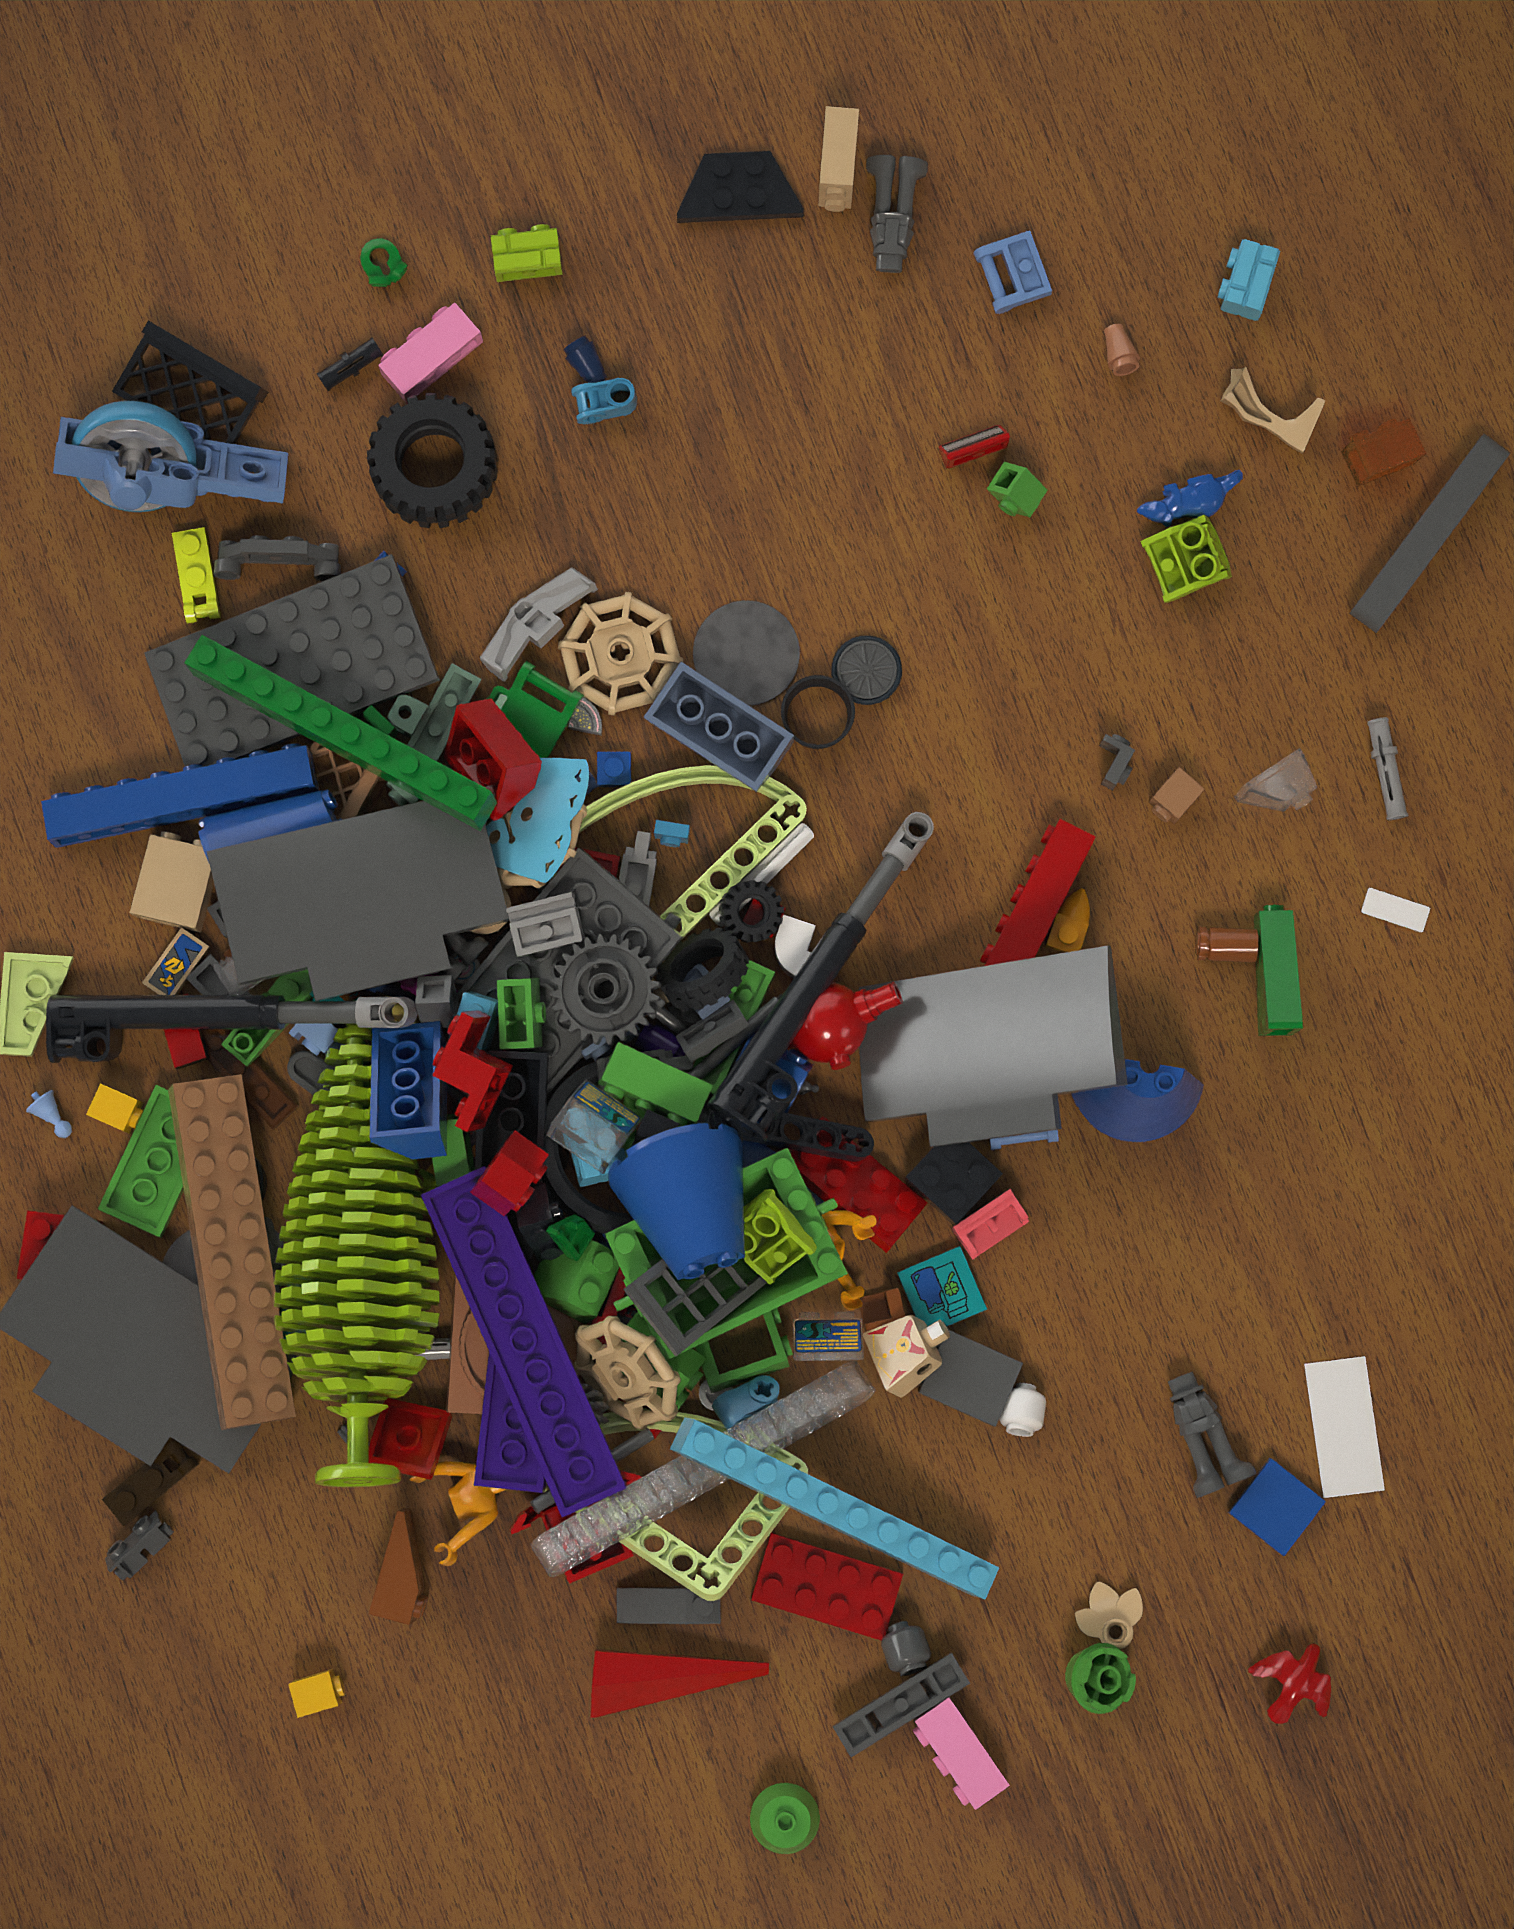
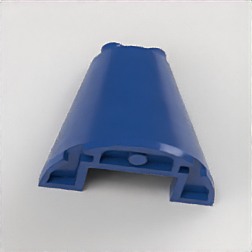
(267, 819)
(1144, 1108)
(686, 1195)

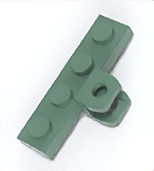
(431, 724)

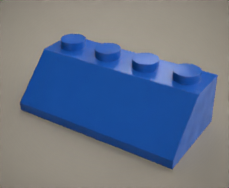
(405, 1098)

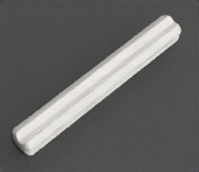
(773, 862)

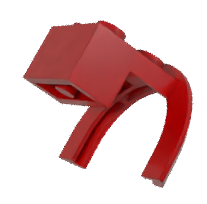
(552, 1517)

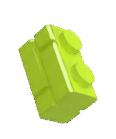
(526, 253)

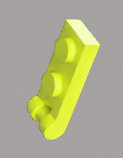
(196, 574)

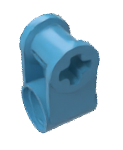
(601, 400)
(746, 1400)

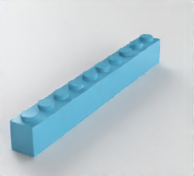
(834, 1508)

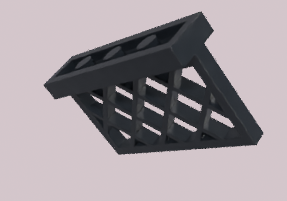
(200, 363)

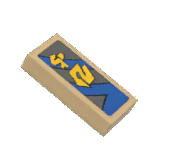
(176, 964)

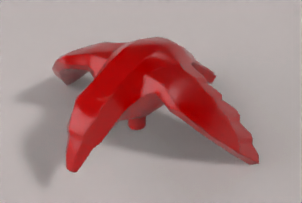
(1298, 1680)

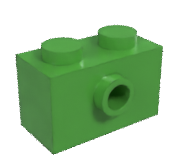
(520, 1013)

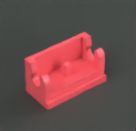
(990, 1224)

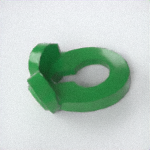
(374, 272)

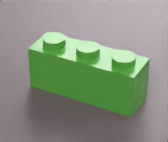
(654, 1085)

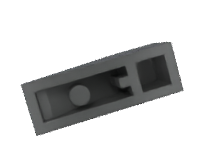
(665, 1606)

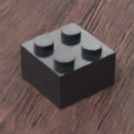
(953, 1179)

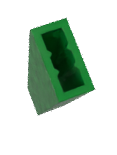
(1277, 973)

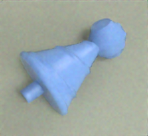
(46, 1109)

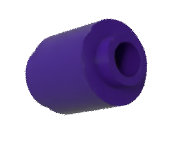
(657, 1038)

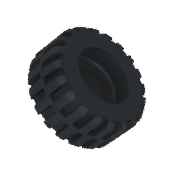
(423, 419)

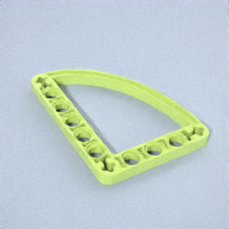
(707, 775)
(735, 1537)

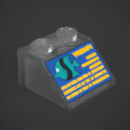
(594, 1126)
(827, 1338)

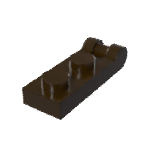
(149, 1483)

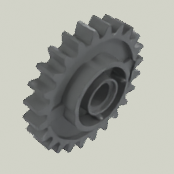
(580, 985)

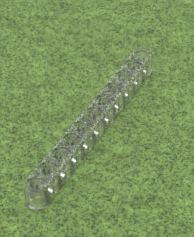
(686, 1480)

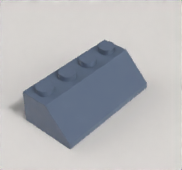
(719, 727)

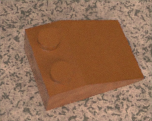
(401, 1577)

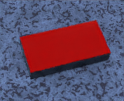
(186, 1046)

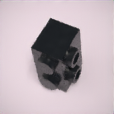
(535, 1218)

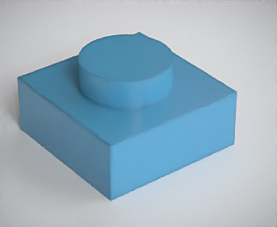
(671, 833)

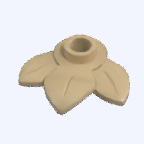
(1110, 1610)

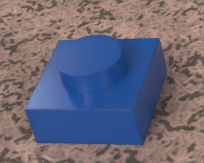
(613, 769)

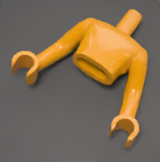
(862, 1230)
(468, 1503)

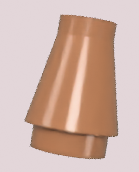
(1120, 351)

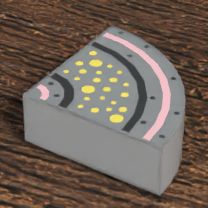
(586, 719)

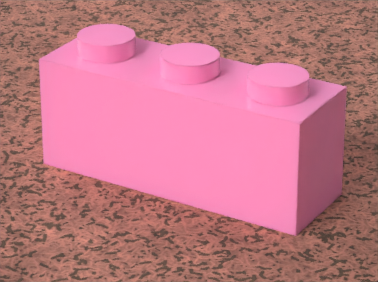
(430, 352)
(959, 1754)

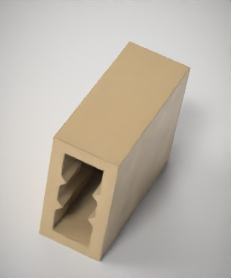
(838, 158)
(173, 883)

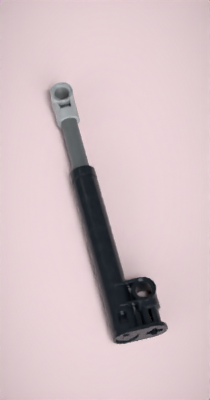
(87, 1018)
(748, 1086)

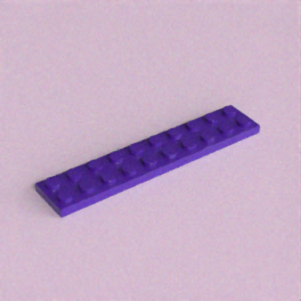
(525, 1346)

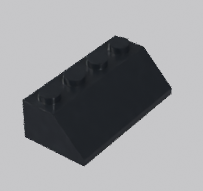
(518, 1107)

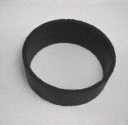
(819, 681)

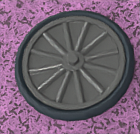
(867, 669)

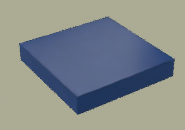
(1276, 1507)

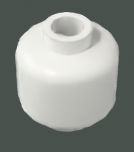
(1023, 1410)

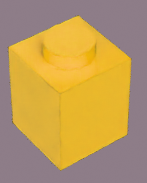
(115, 1109)
(316, 1692)

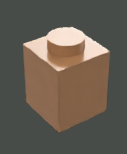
(1175, 796)

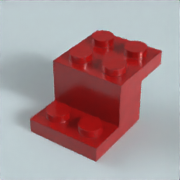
(471, 1070)

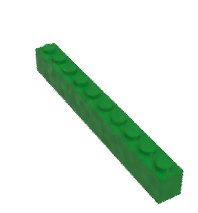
(341, 733)

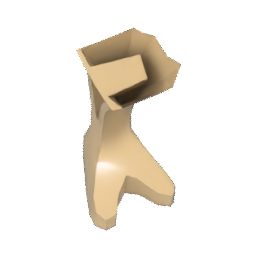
(1246, 403)

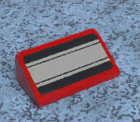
(974, 446)

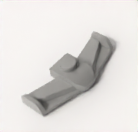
(534, 620)

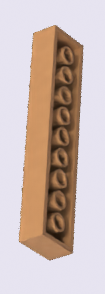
(231, 1251)

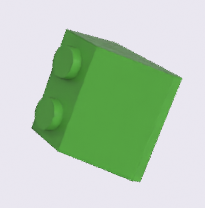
(578, 1286)

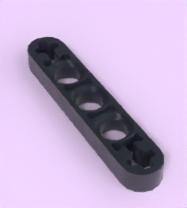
(808, 1140)

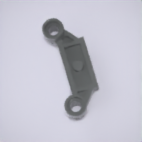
(286, 551)

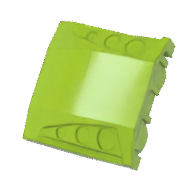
(1187, 558)
(773, 1236)

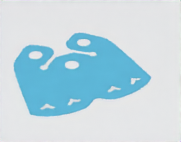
(550, 819)

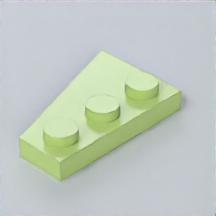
(25, 991)

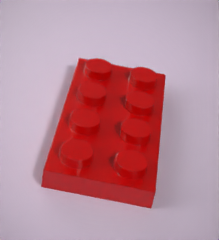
(862, 1189)
(827, 1586)

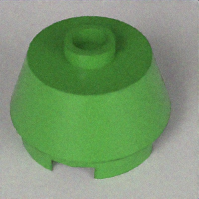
(1100, 1678)
(784, 1818)

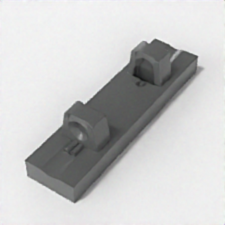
(901, 1704)

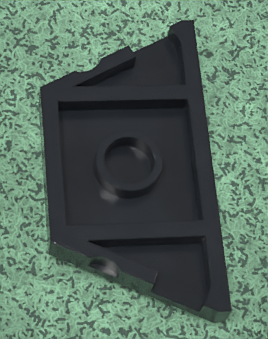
(739, 189)

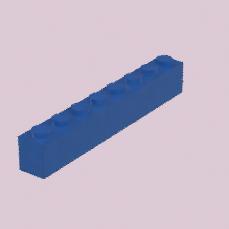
(179, 795)

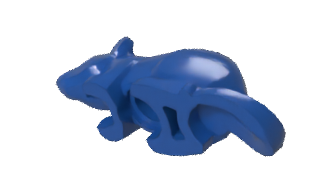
(1200, 497)

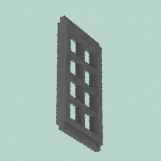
(661, 1321)

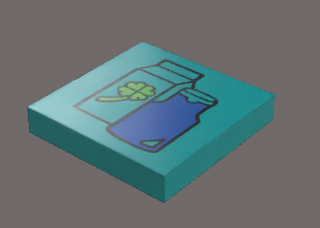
(942, 1289)

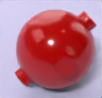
(841, 1022)

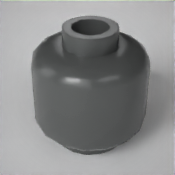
(906, 1648)

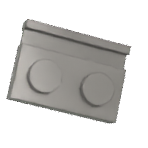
(545, 924)

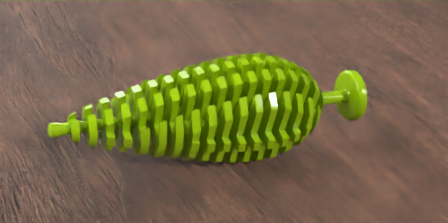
(354, 1262)

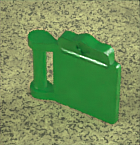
(534, 719)

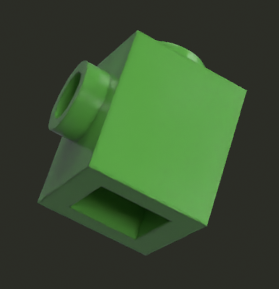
(1023, 491)

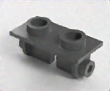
(127, 1554)

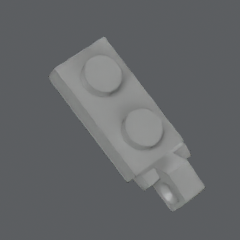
(639, 867)

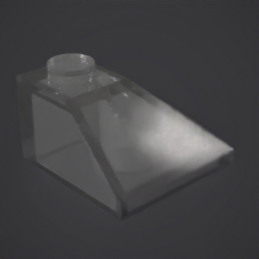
(1281, 785)

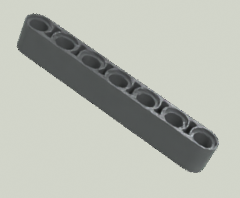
(1429, 533)

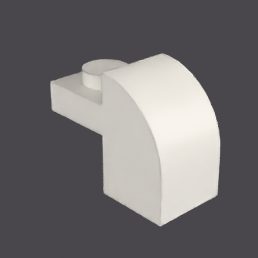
(793, 944)

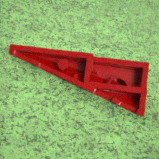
(639, 1679)

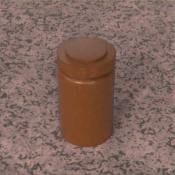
(1226, 944)

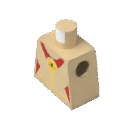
(906, 1352)

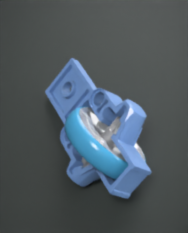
(115, 467)

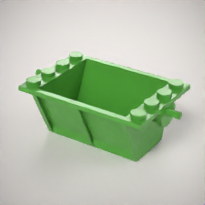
(775, 1172)

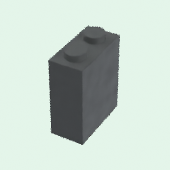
(972, 1379)

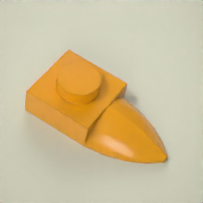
(1070, 923)

